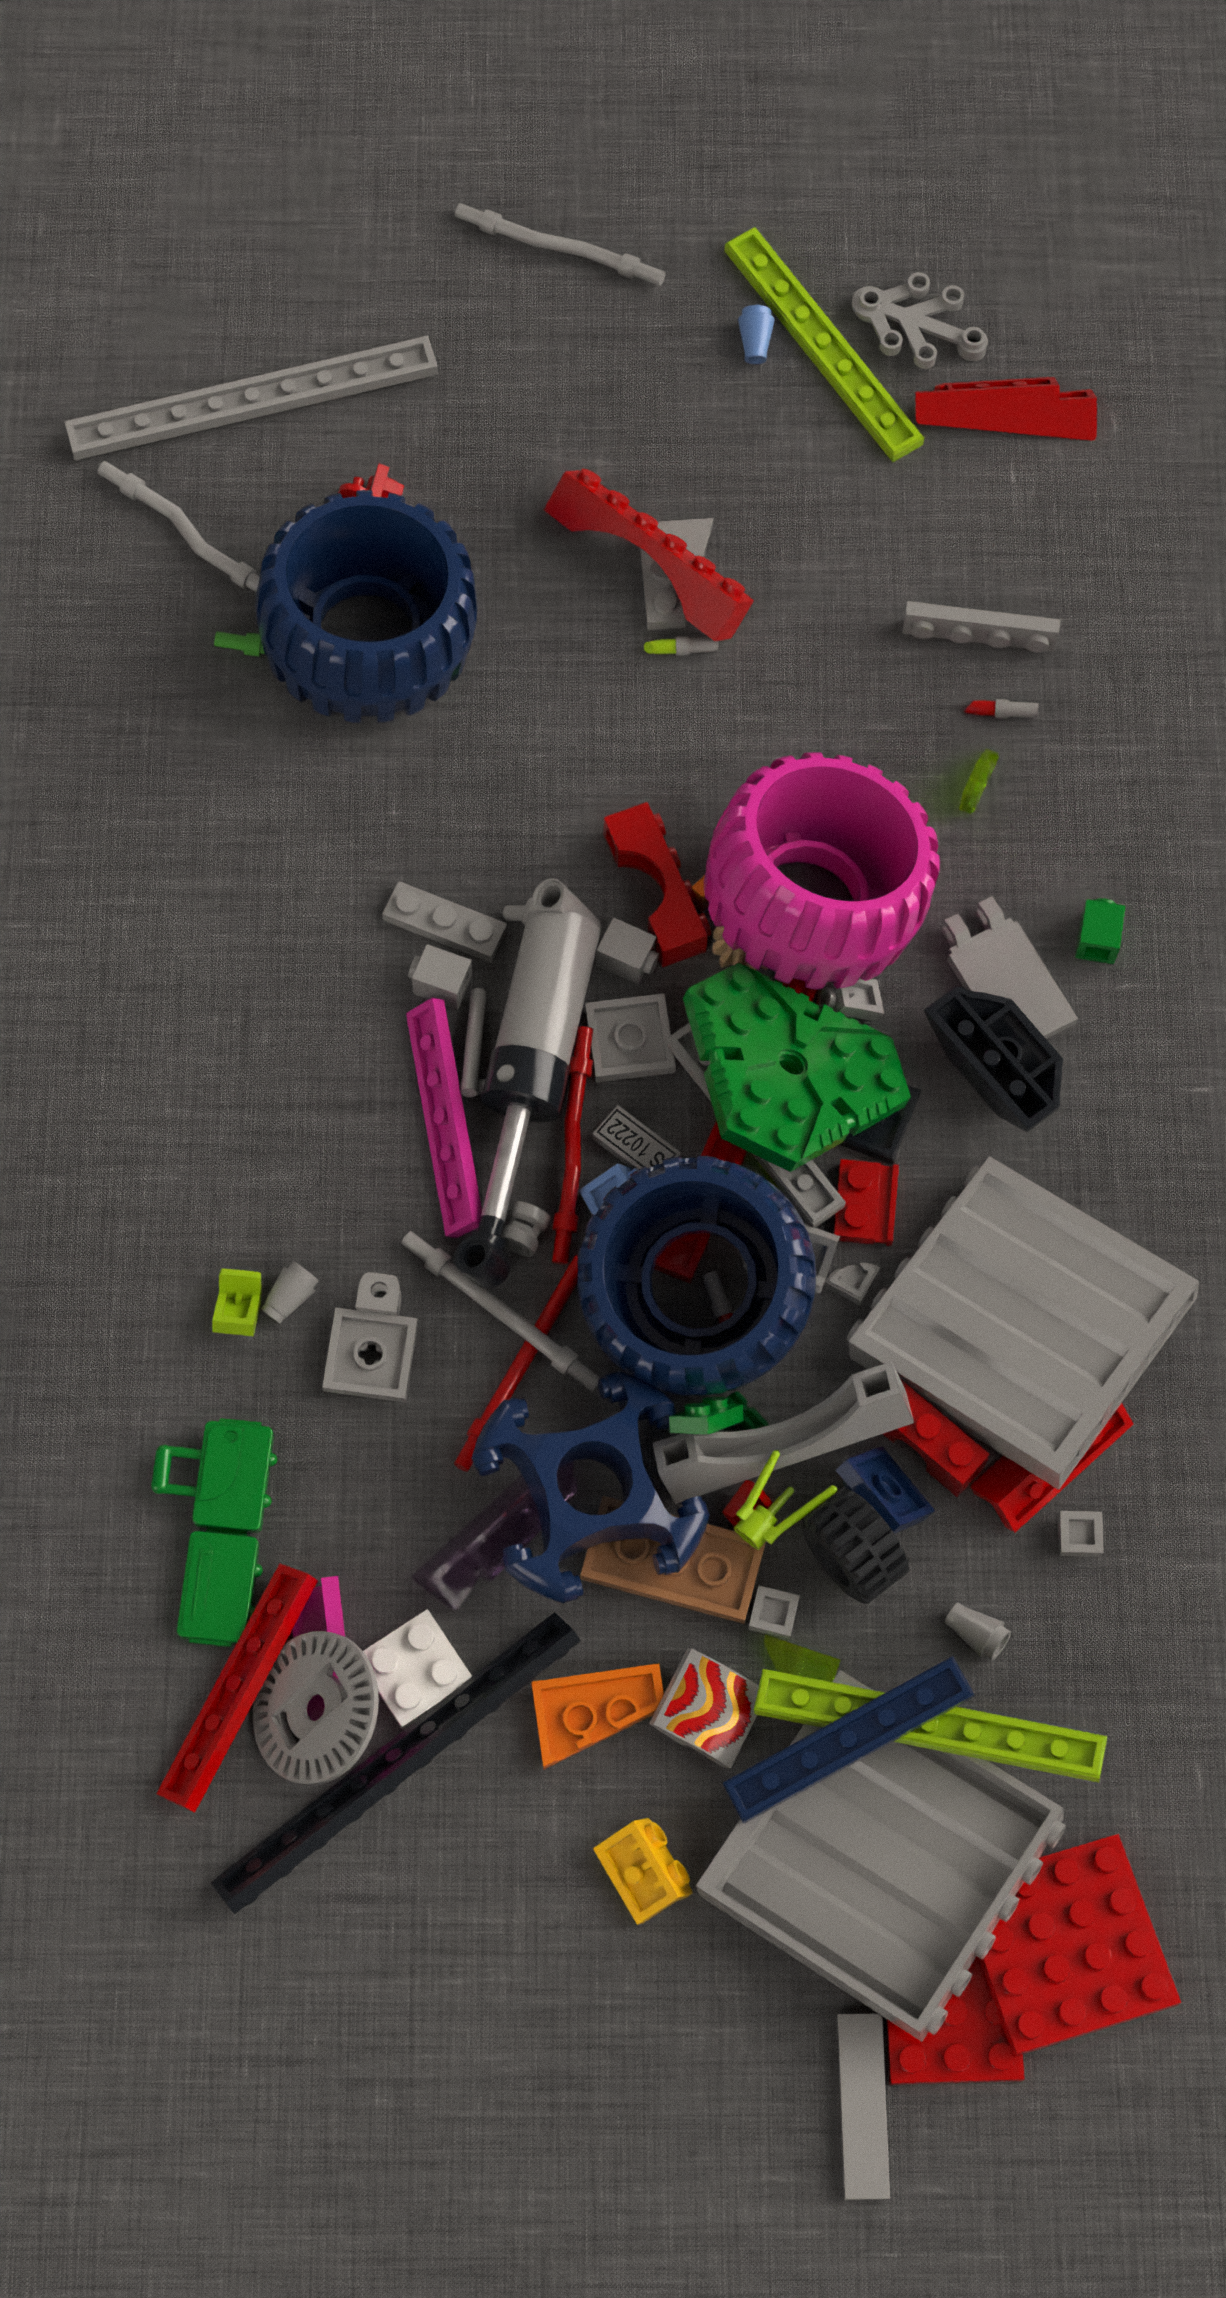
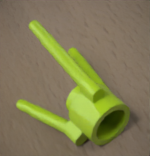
(758, 1524)

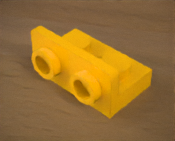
(643, 1869)

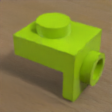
(237, 1302)

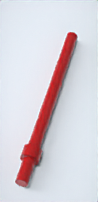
(521, 1362)

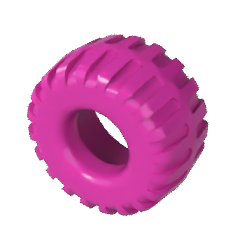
(845, 823)

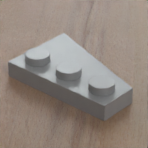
(661, 600)

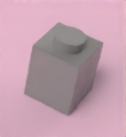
(627, 951)
(440, 975)

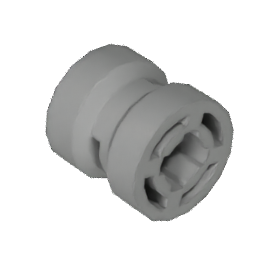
(524, 1227)

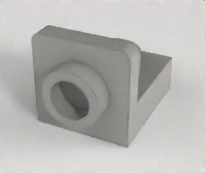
(857, 1001)

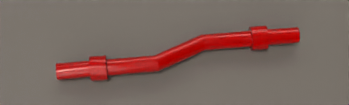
(565, 1220)

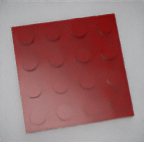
(1077, 1951)

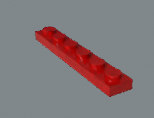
(237, 1687)

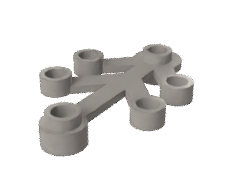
(917, 319)

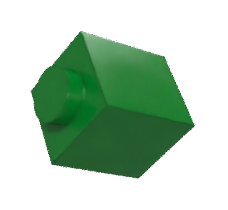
(1100, 930)

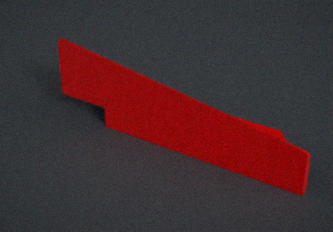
(1011, 406)

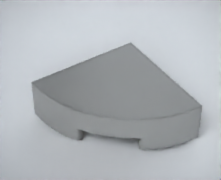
(853, 1281)

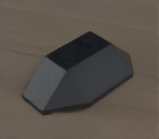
(999, 1054)

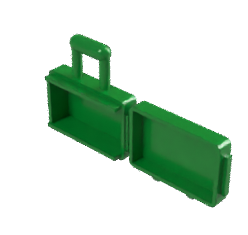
(229, 1504)

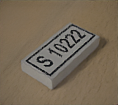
(632, 1140)

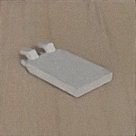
(1008, 966)

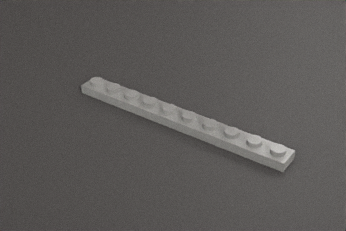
(251, 397)

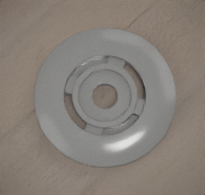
(349, 1717)

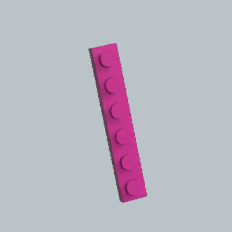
(444, 1118)

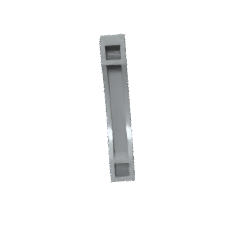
(860, 1409)

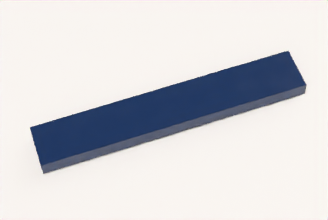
(848, 1739)

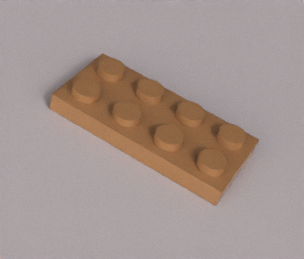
(713, 1581)

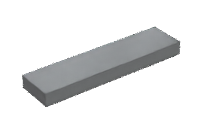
(863, 2107)

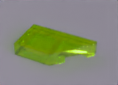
(978, 780)
(800, 1660)

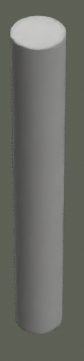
(473, 1042)

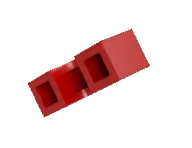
(946, 1449)

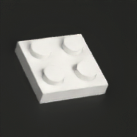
(415, 1668)

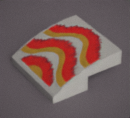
(707, 1708)

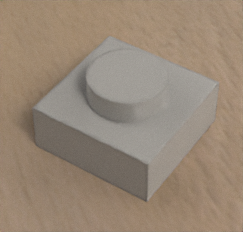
(1080, 1533)
(774, 1612)

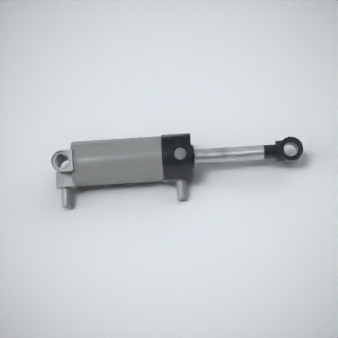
(531, 1052)

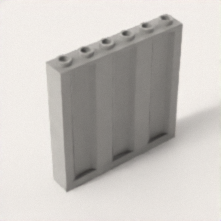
(1024, 1320)
(888, 1873)

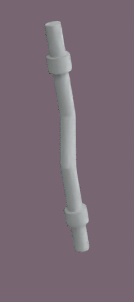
(492, 223)
(135, 488)
(562, 1359)

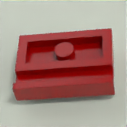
(869, 1200)

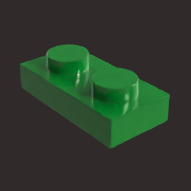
(706, 1417)

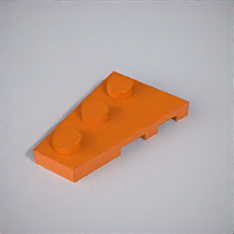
(592, 1707)

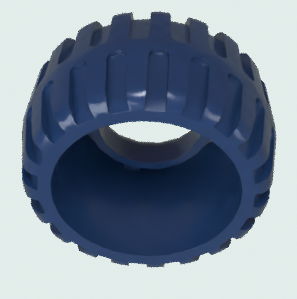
(366, 550)
(637, 1227)

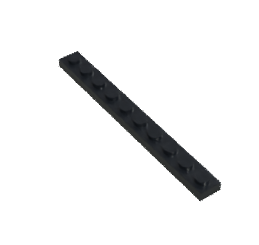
(394, 1762)

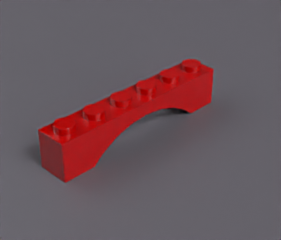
(707, 598)

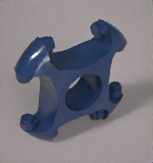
(609, 1442)

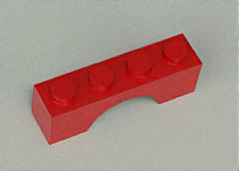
(639, 843)

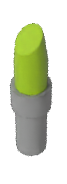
(681, 645)

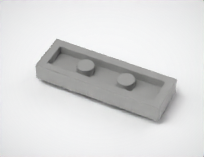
(444, 921)

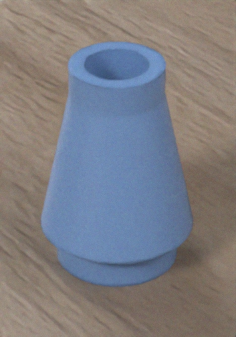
(756, 330)

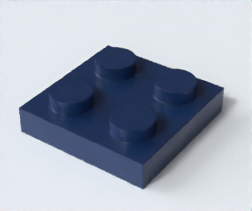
(885, 1488)

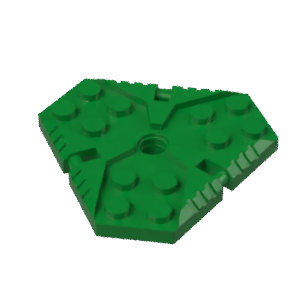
(788, 1071)

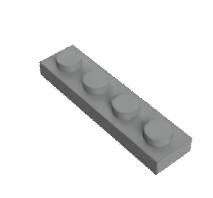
(980, 626)

